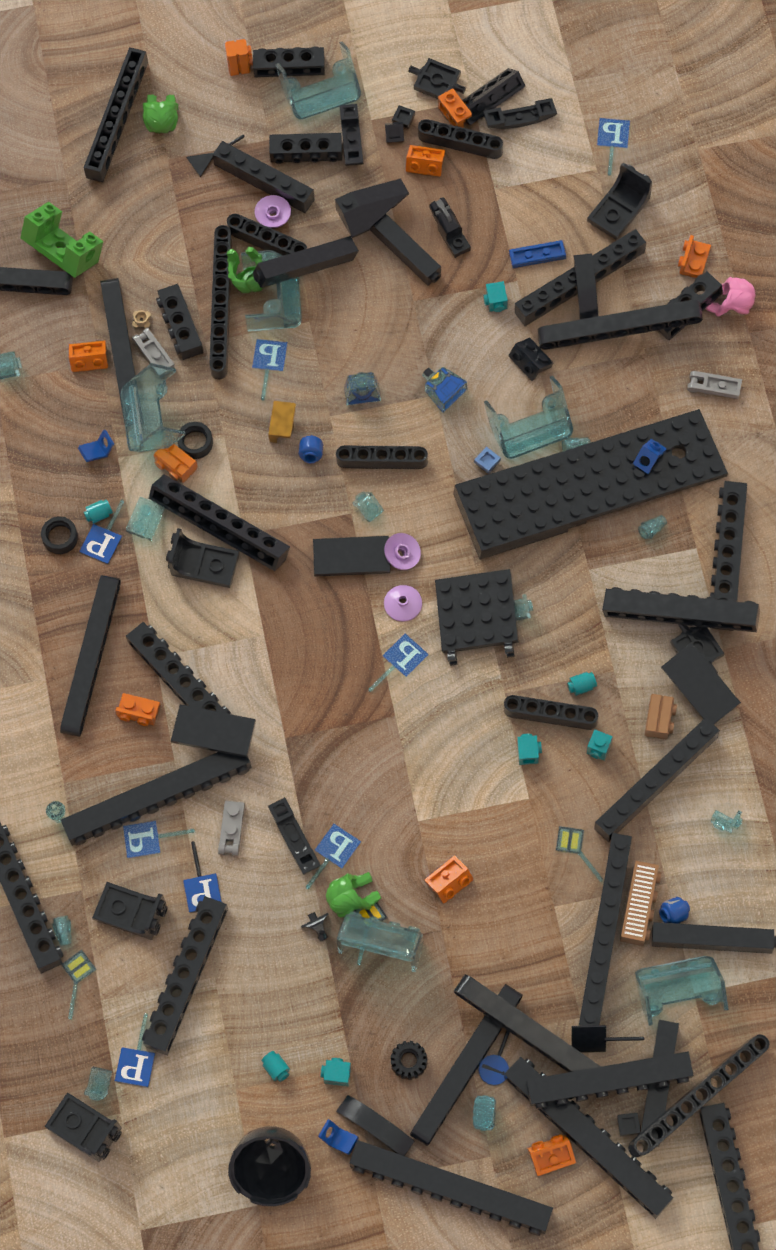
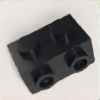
(530, 358)

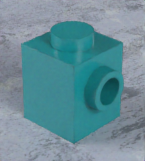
(496, 297)
(599, 745)
(528, 749)
(336, 1072)

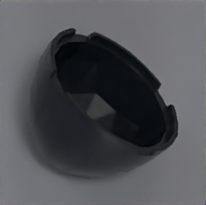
(269, 1172)

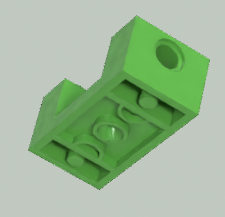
(43, 234)

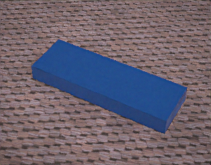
(537, 254)

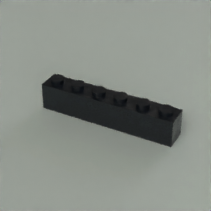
(263, 176)

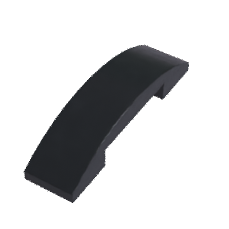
(521, 116)
(351, 134)
(586, 286)
(293, 836)
(375, 1125)

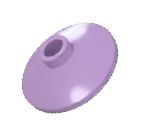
(269, 205)
(408, 547)
(403, 611)

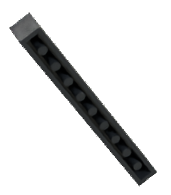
(153, 795)
(605, 930)
(596, 1144)
(451, 1187)

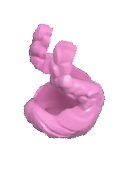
(739, 298)

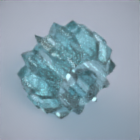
(484, 1113)

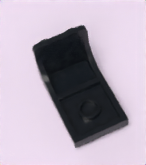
(622, 202)
(201, 561)
(130, 911)
(84, 1127)

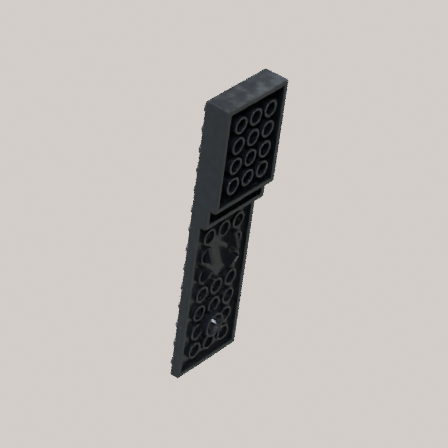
(584, 483)

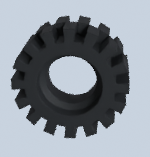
(417, 1069)

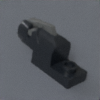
(449, 227)

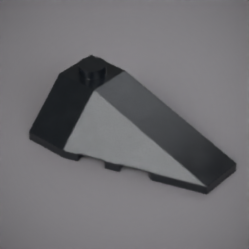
(366, 206)

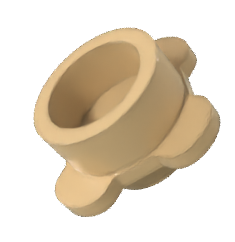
(145, 315)

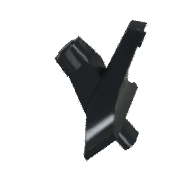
(317, 925)

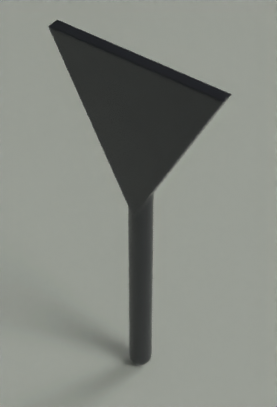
(201, 161)

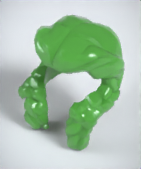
(160, 116)
(243, 281)
(343, 897)

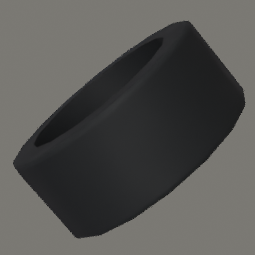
(196, 427)
(56, 522)

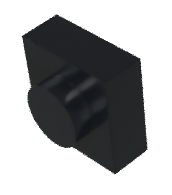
(404, 115)
(394, 132)
(628, 1124)

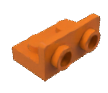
(453, 108)
(425, 160)
(694, 259)
(88, 356)
(137, 709)
(449, 879)
(551, 1154)

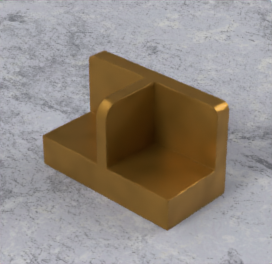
(281, 420)

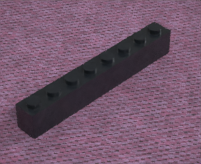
(681, 609)
(657, 779)
(610, 1078)

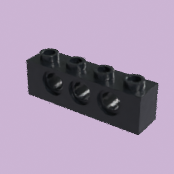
(296, 67)
(298, 142)
(706, 283)
(186, 347)

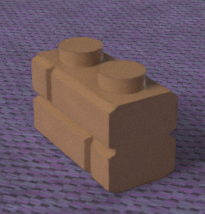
(659, 716)

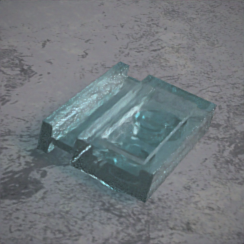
(145, 518)

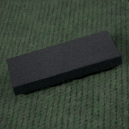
(350, 556)
(700, 684)
(213, 730)

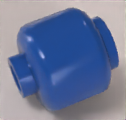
(310, 449)
(674, 910)

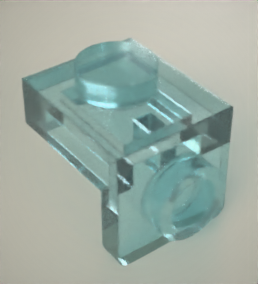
(368, 505)
(523, 608)
(726, 823)
(98, 1083)

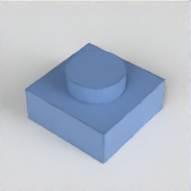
(487, 460)

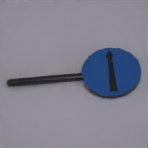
(494, 1066)

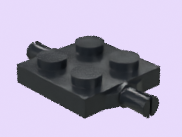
(436, 78)
(702, 641)

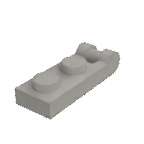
(152, 349)
(714, 384)
(231, 827)

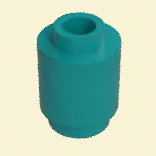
(98, 511)
(582, 683)
(275, 1066)

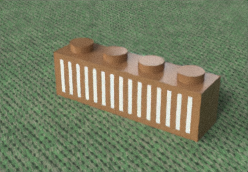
(639, 903)

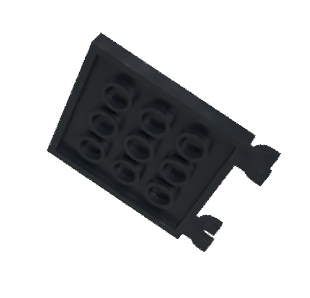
(476, 612)

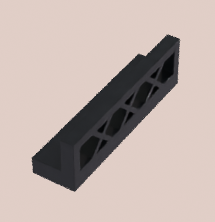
(493, 93)

